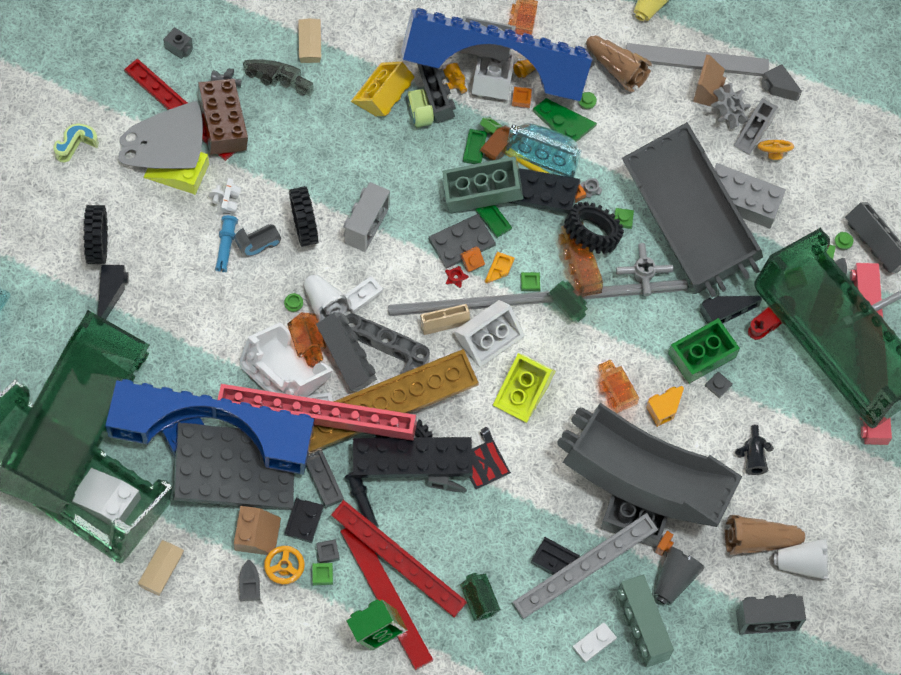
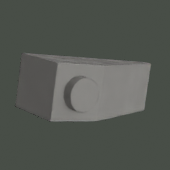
(756, 126)

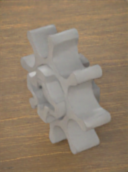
(731, 105)

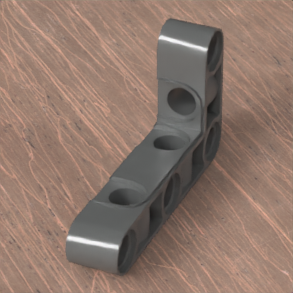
(399, 346)

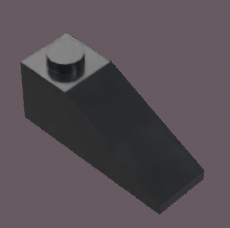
(111, 287)
(728, 307)

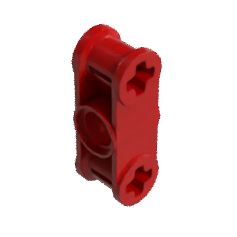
(763, 324)

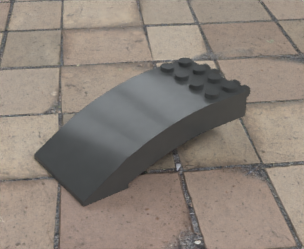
(693, 209)
(647, 468)

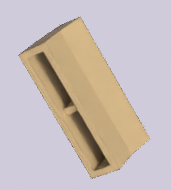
(309, 40)
(444, 319)
(160, 567)

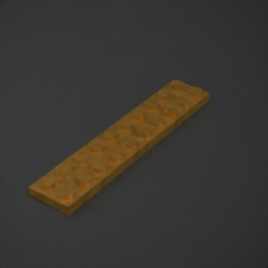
(405, 393)

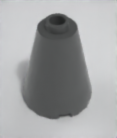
(676, 575)

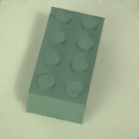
(482, 184)
(644, 621)

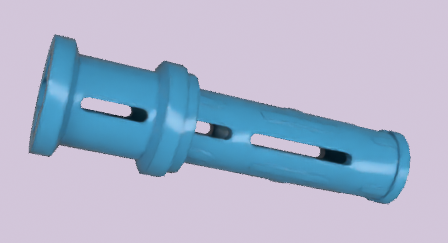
(227, 235)

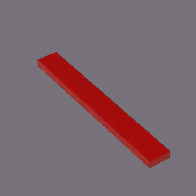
(161, 92)
(399, 558)
(384, 590)

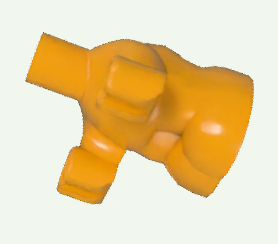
(456, 77)

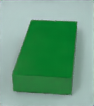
(475, 141)
(494, 220)

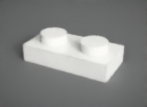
(364, 293)
(594, 642)

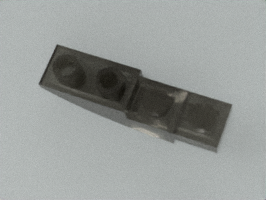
(272, 72)

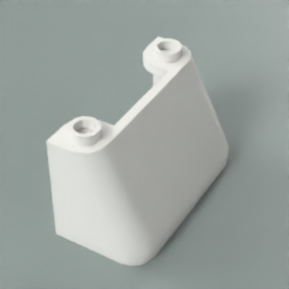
(276, 364)

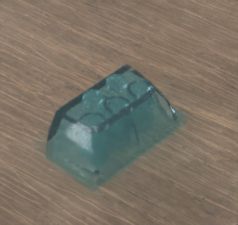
(544, 148)

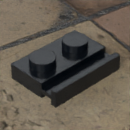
(304, 520)
(553, 556)

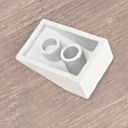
(493, 77)
(106, 496)

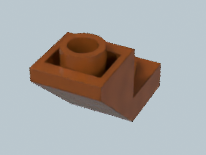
(496, 144)

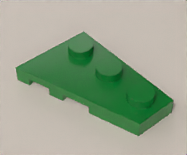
(563, 119)

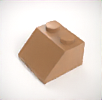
(710, 80)
(256, 531)

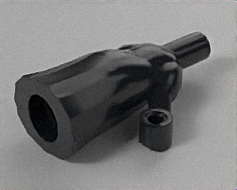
(755, 450)

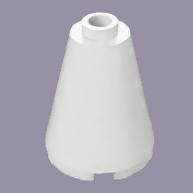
(325, 297)
(804, 559)

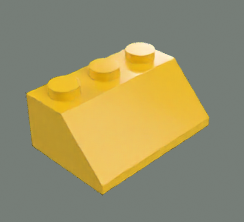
(384, 88)

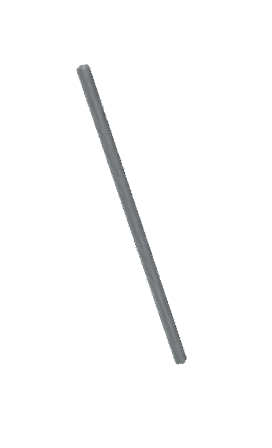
(532, 298)

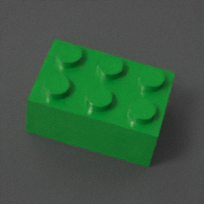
(703, 350)
(376, 624)

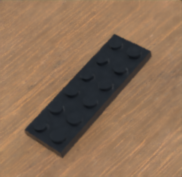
(412, 457)

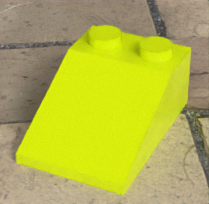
(181, 178)
(524, 387)

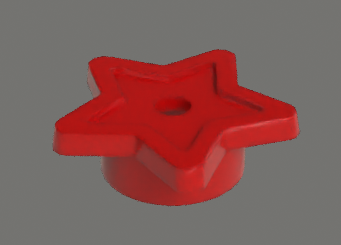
(457, 281)

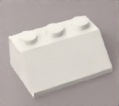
(490, 332)

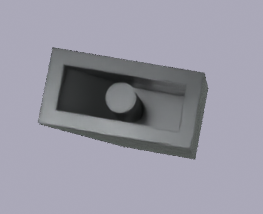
(781, 84)

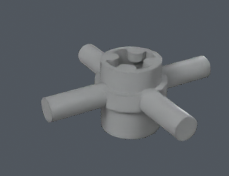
(639, 267)

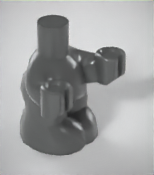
(215, 75)

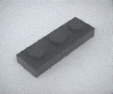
(324, 479)

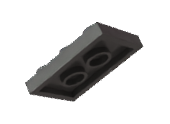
(461, 238)

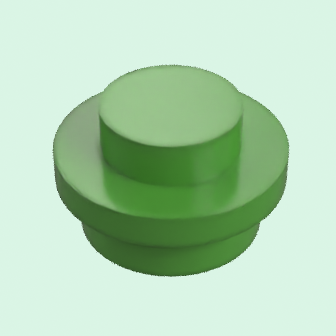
(588, 100)
(844, 240)
(293, 302)

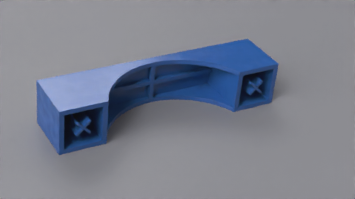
(434, 38)
(143, 411)

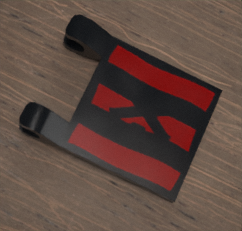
(487, 462)

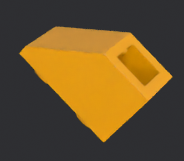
(664, 407)

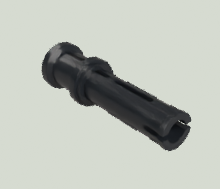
(359, 492)

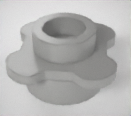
(592, 182)

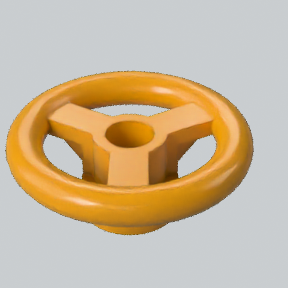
(775, 148)
(285, 560)

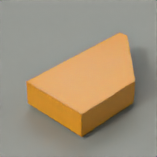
(500, 267)

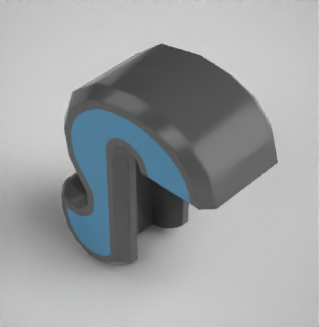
(258, 240)

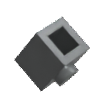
(178, 43)

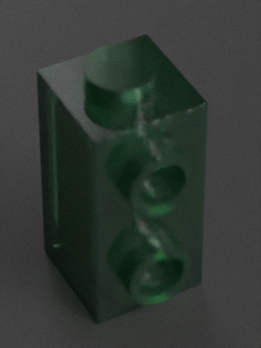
(567, 301)
(479, 596)

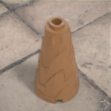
(624, 65)
(759, 535)

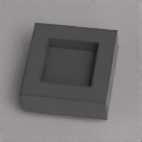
(718, 384)
(327, 551)

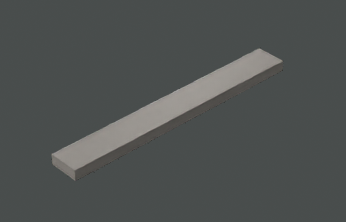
(695, 59)
(585, 566)

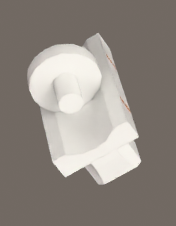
(228, 190)

